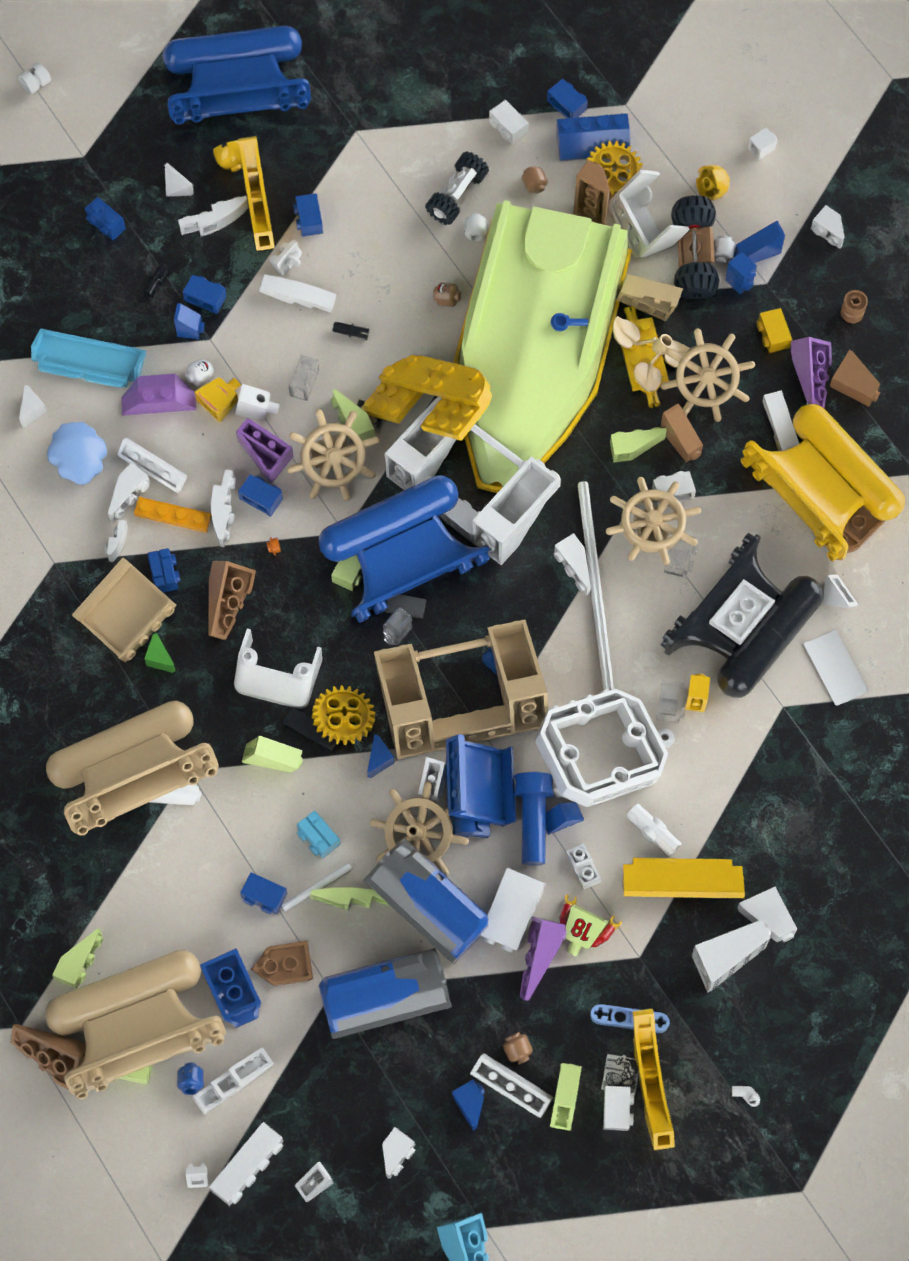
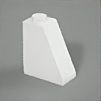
(771, 909)

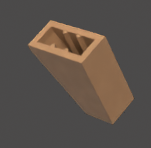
(855, 380)
(681, 433)

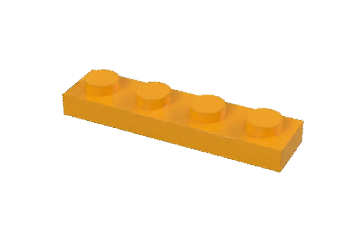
(172, 514)

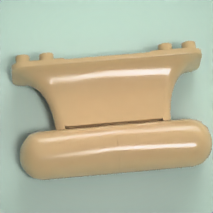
(130, 765)
(132, 1020)

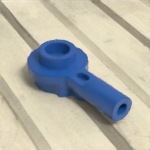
(561, 321)

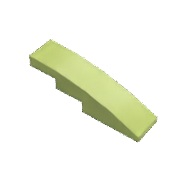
(343, 896)

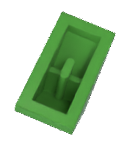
(157, 655)

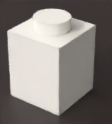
(762, 143)

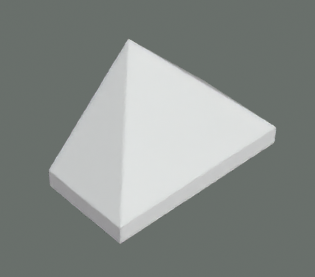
(176, 184)
(837, 594)

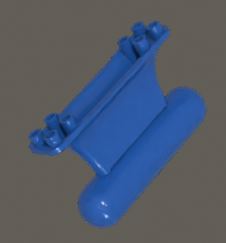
(235, 73)
(401, 543)

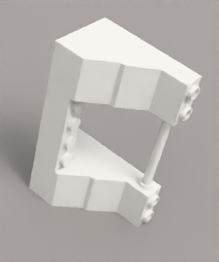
(505, 518)

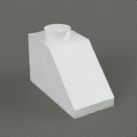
(436, 773)

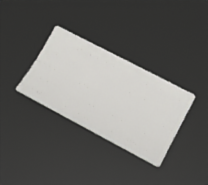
(836, 667)

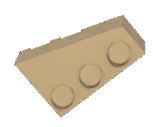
(649, 296)

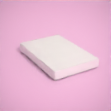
(741, 612)

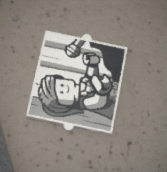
(620, 1072)

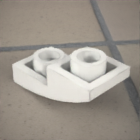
(117, 542)
(583, 866)

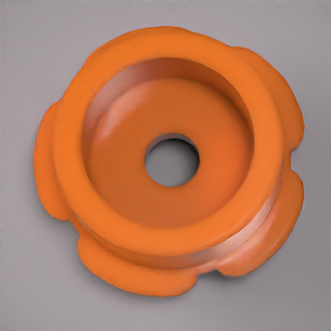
(273, 546)

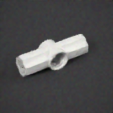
(653, 830)

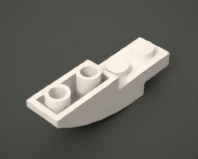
(221, 215)
(221, 509)

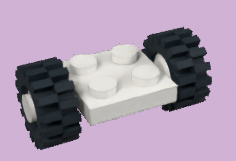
(442, 203)

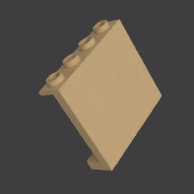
(124, 610)

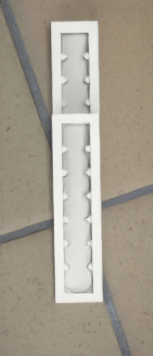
(780, 420)

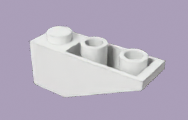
(128, 487)
(573, 557)

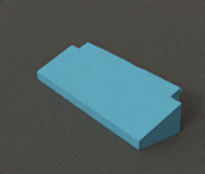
(87, 358)

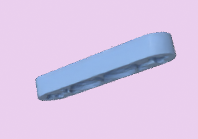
(628, 1023)

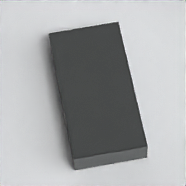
(413, 606)

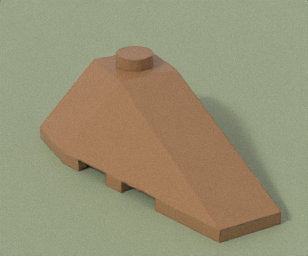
(227, 591)
(51, 1051)

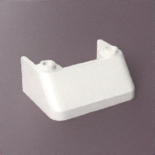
(630, 212)
(273, 685)

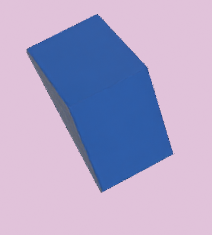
(380, 757)
(562, 816)

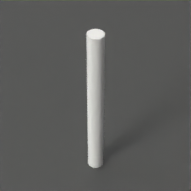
(319, 885)

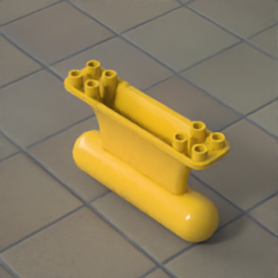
(825, 478)

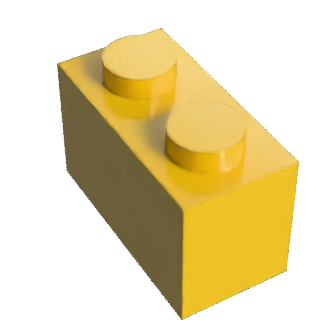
(774, 330)
(697, 692)

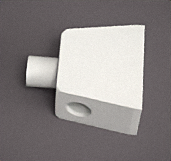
(255, 403)

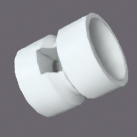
(34, 78)

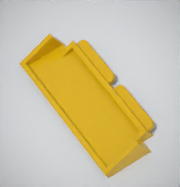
(683, 878)

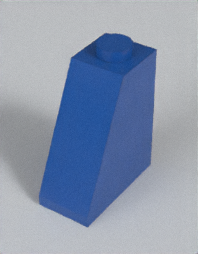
(762, 244)

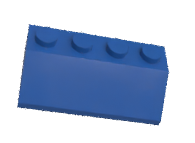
(582, 134)

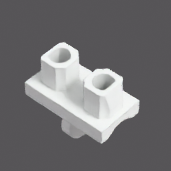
(289, 257)

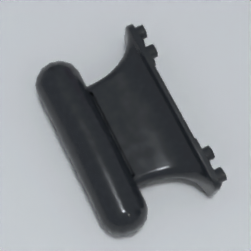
(770, 637)

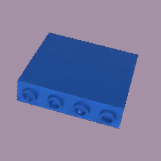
(480, 782)

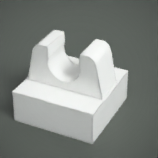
(197, 1176)

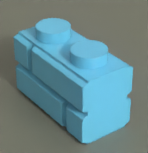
(317, 834)

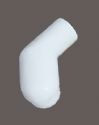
(747, 1093)

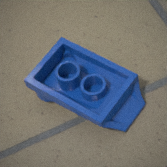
(232, 988)

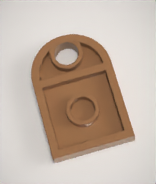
(860, 528)

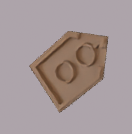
(285, 964)

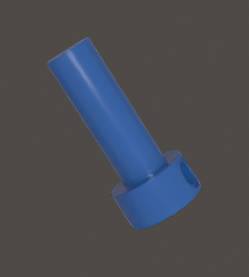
(533, 789)

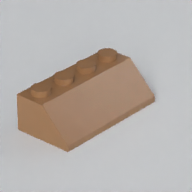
(592, 193)

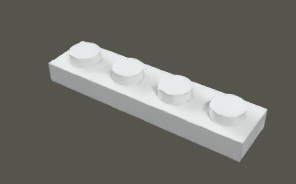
(152, 465)

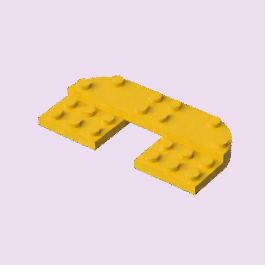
(462, 390)

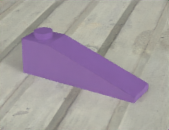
(545, 941)

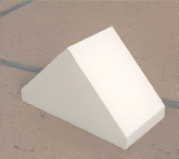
(31, 407)
(314, 1182)

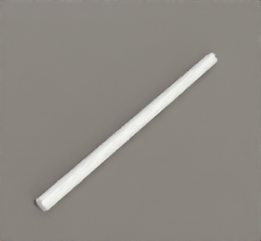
(596, 592)

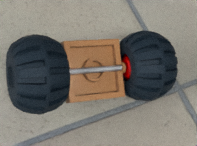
(696, 247)

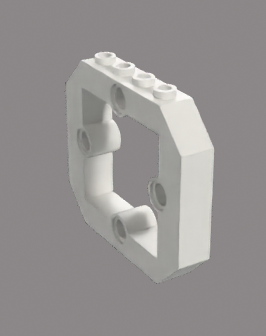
(565, 770)

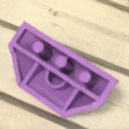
(158, 395)

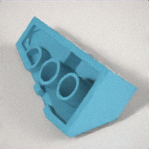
(464, 1239)

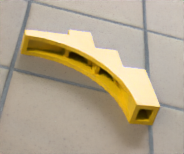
(256, 193)

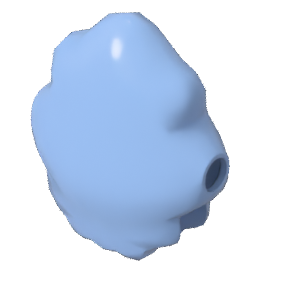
(77, 452)

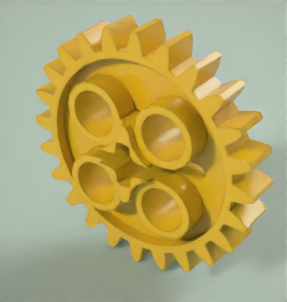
(615, 154)
(344, 729)

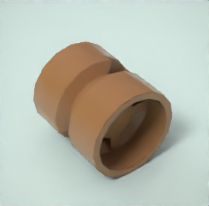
(854, 306)

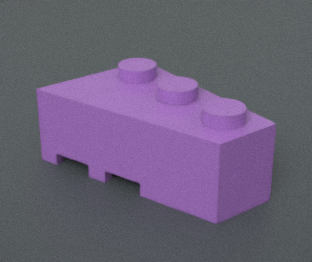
(264, 448)

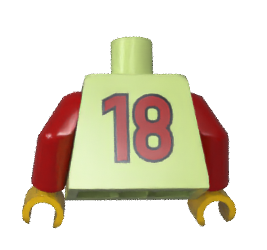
(584, 927)

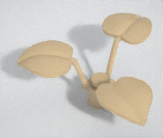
(647, 376)

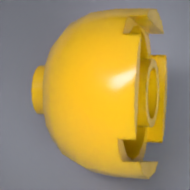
(229, 156)
(712, 182)

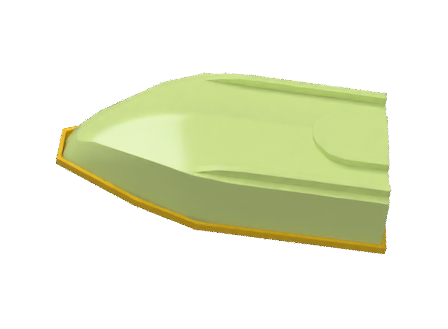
(538, 377)

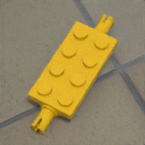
(643, 353)

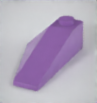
(811, 363)

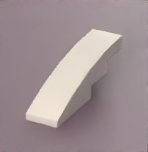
(298, 292)
(233, 1080)

